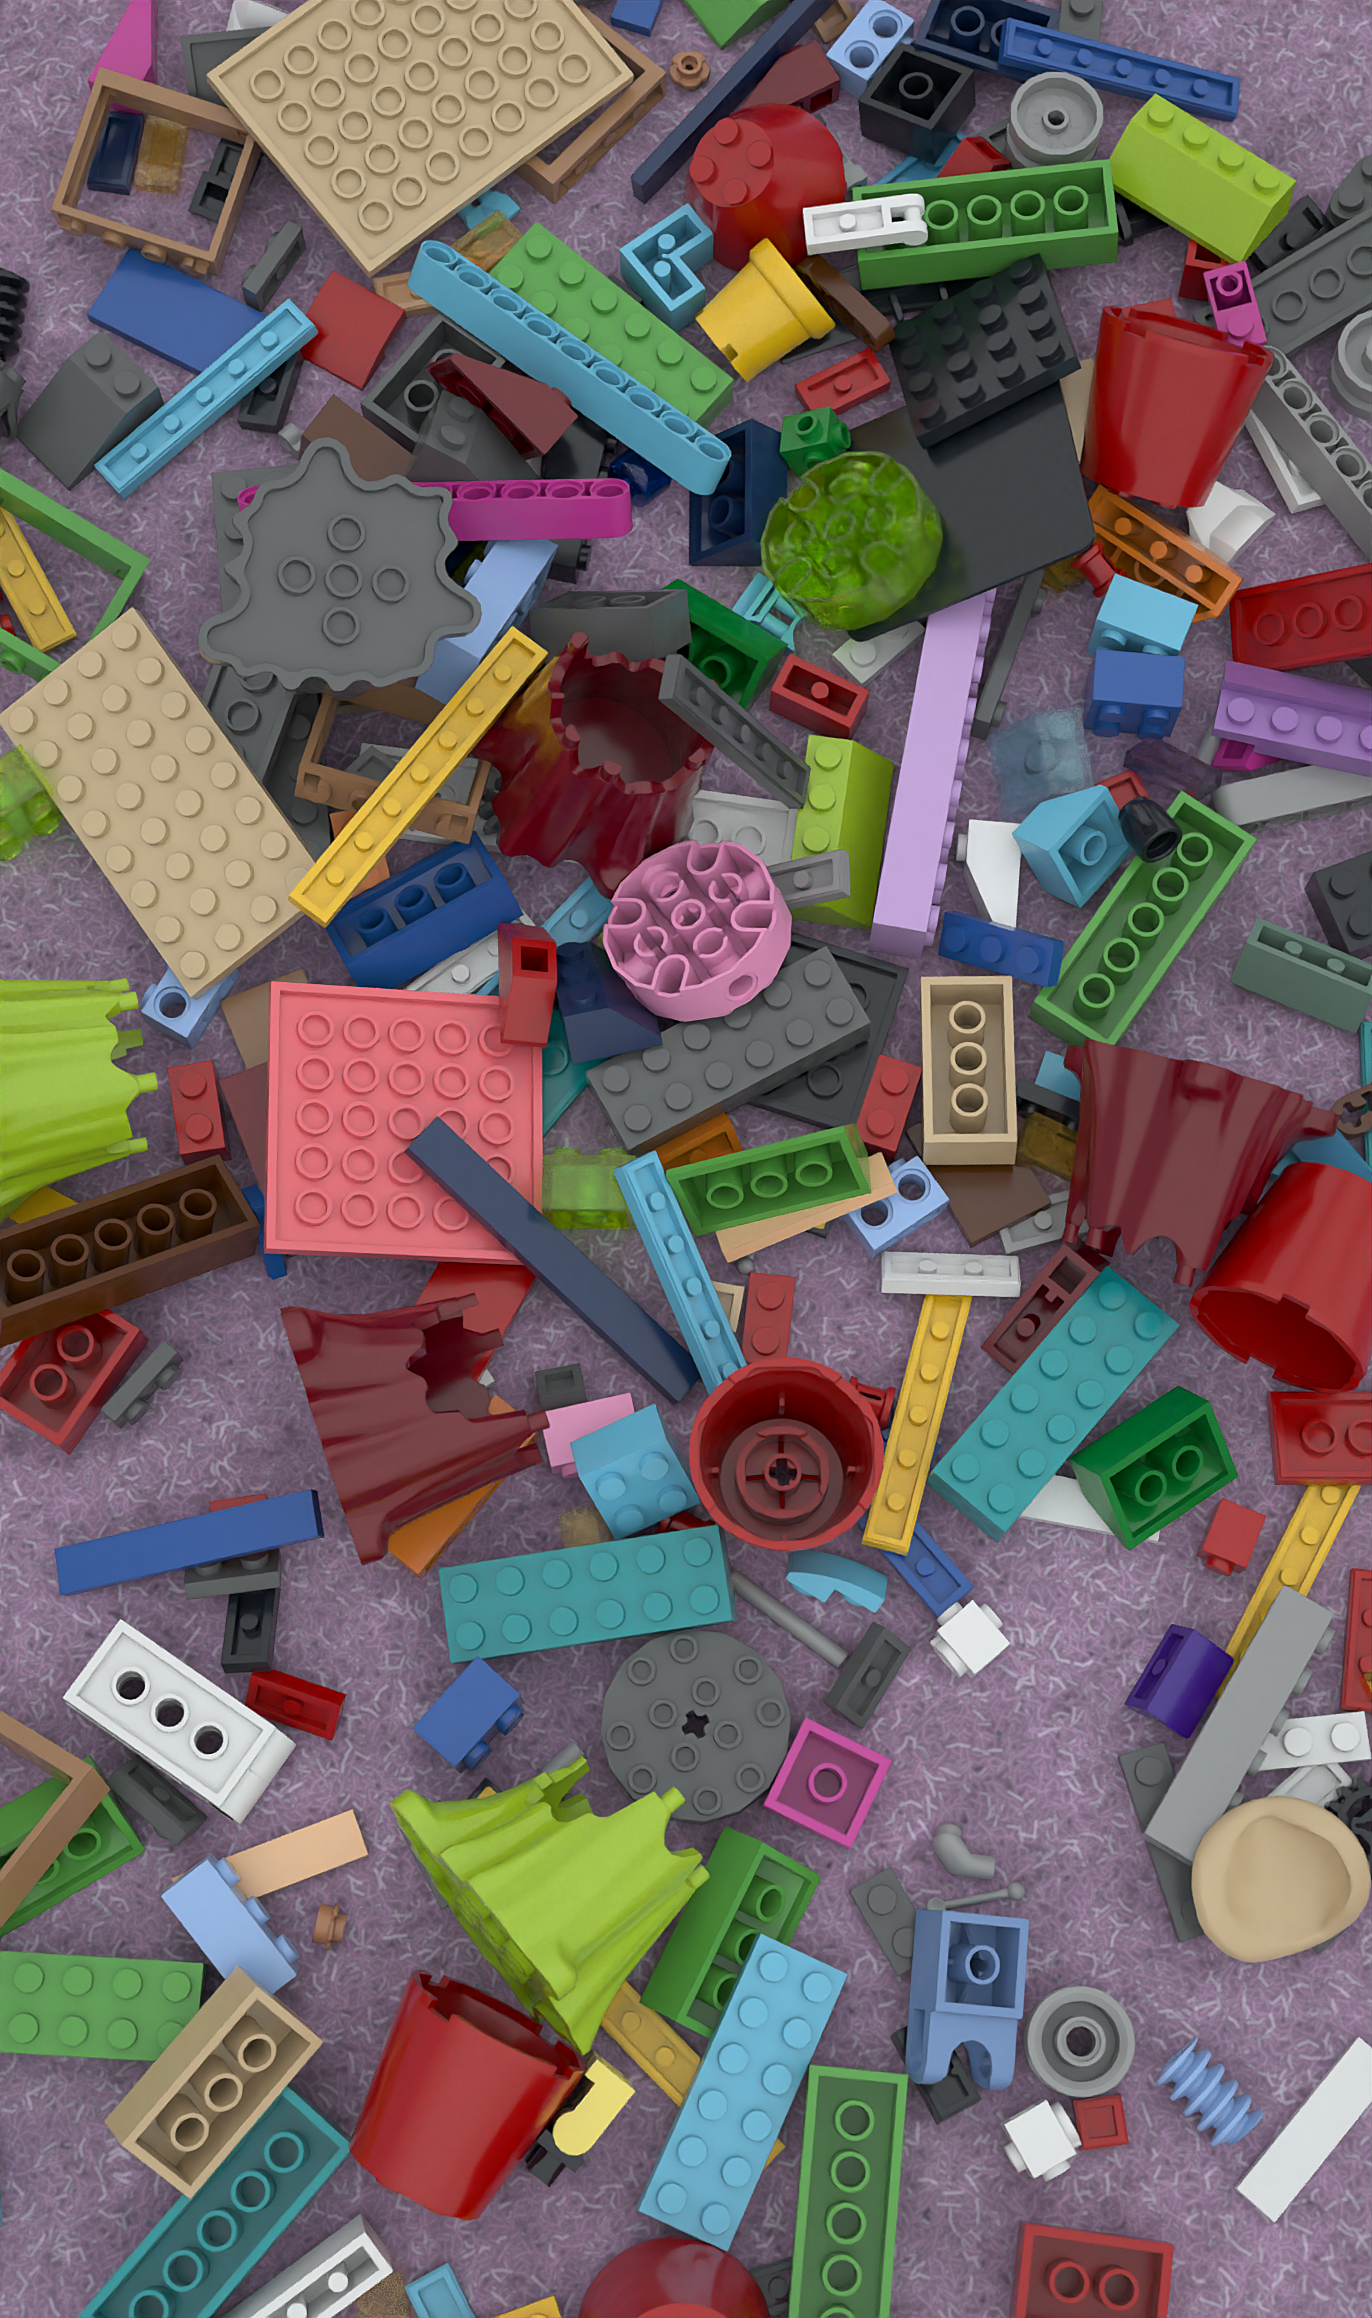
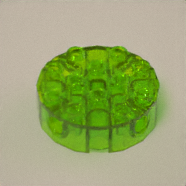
(851, 541)

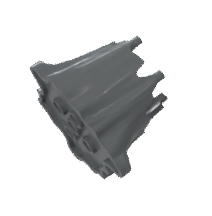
(340, 580)

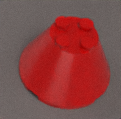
(758, 176)

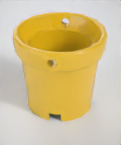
(763, 313)

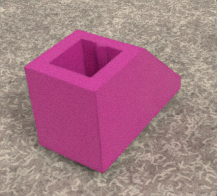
(1234, 304)

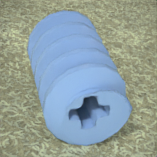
(1209, 2096)

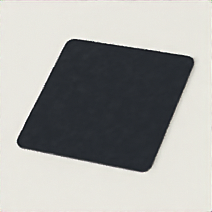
(1003, 496)

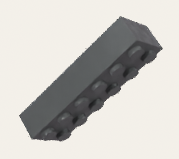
(730, 1058)

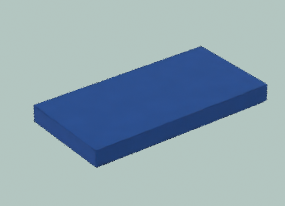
(171, 313)

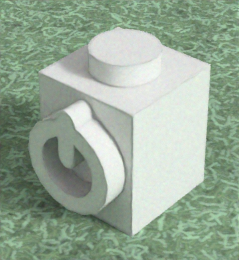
(968, 1638)
(1041, 2140)

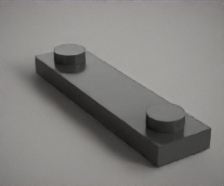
(990, 708)
(1147, 1780)

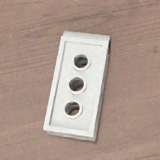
(225, 1780)

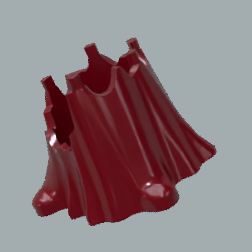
(594, 765)
(1174, 1149)
(403, 1413)

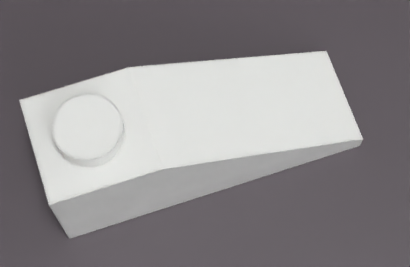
(991, 868)

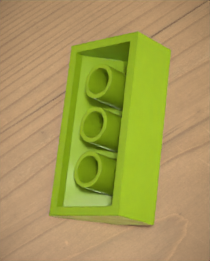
(1199, 180)
(846, 812)

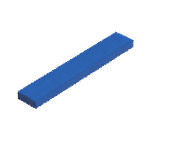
(1119, 69)
(189, 1542)

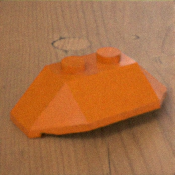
(1161, 554)

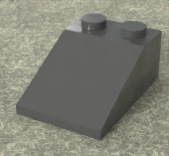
(87, 410)
(463, 445)

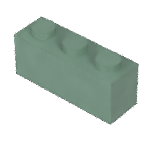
(1305, 975)

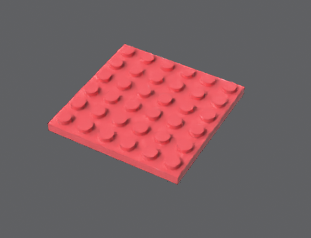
(352, 1089)

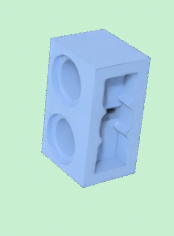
(863, 46)
(197, 1014)
(900, 1214)

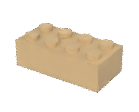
(968, 1070)
(213, 2082)

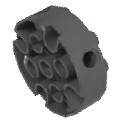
(706, 1678)

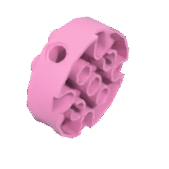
(698, 930)

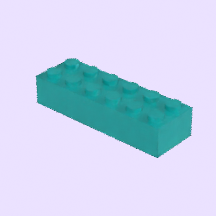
(1051, 1404)
(587, 1594)
(234, 2219)

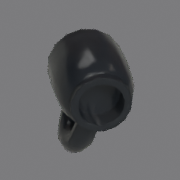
(1149, 829)

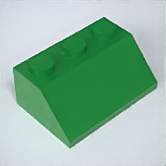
(729, 647)
(1155, 1466)

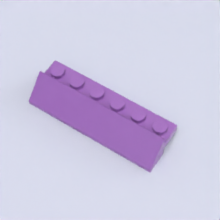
(1296, 717)

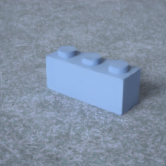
(230, 1925)

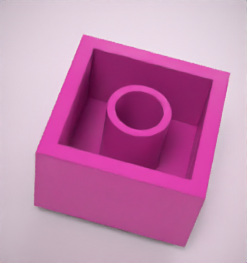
(826, 1784)

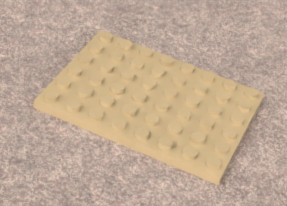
(413, 105)

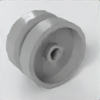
(1053, 122)
(1352, 368)

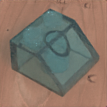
(1039, 760)

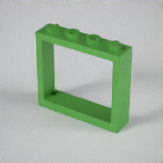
(81, 538)

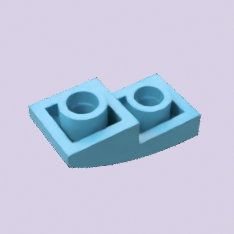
(822, 1573)

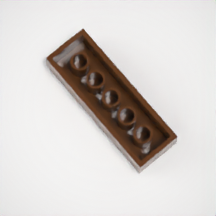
(121, 1247)

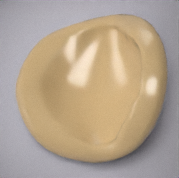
(1278, 1879)

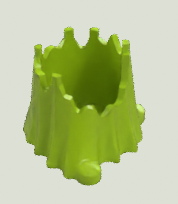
(58, 1085)
(554, 1890)

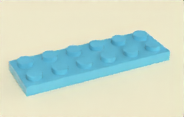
(741, 2092)

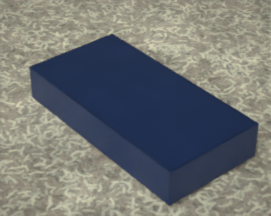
(117, 154)

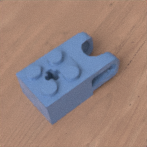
(966, 1991)

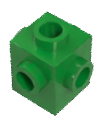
(812, 438)

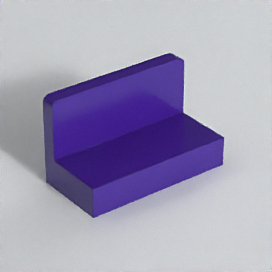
(1180, 1680)

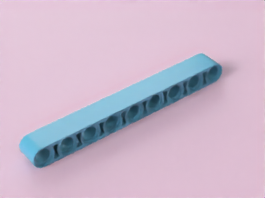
(567, 363)

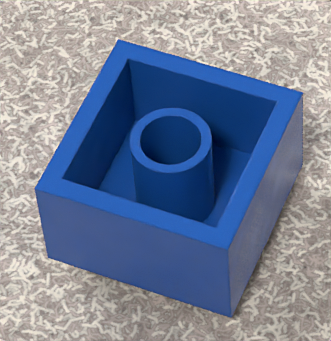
(1133, 694)
(471, 1716)

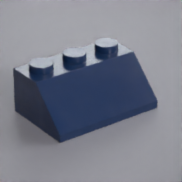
(972, 31)
(731, 521)
(598, 1007)

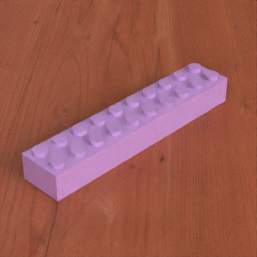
(931, 778)

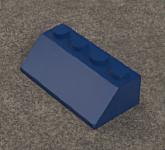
(422, 915)

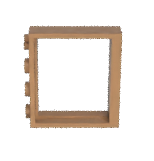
(169, 105)
(608, 129)
(351, 791)
(59, 1823)

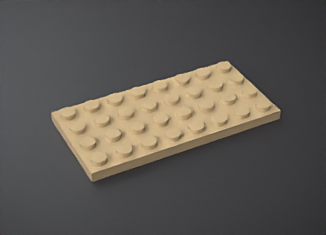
(163, 802)

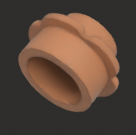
(689, 78)
(329, 1925)

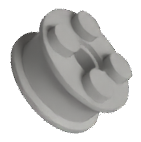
(1110, 2036)

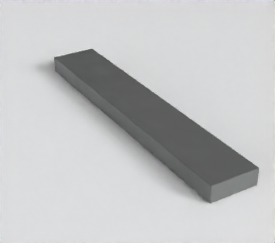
(734, 731)

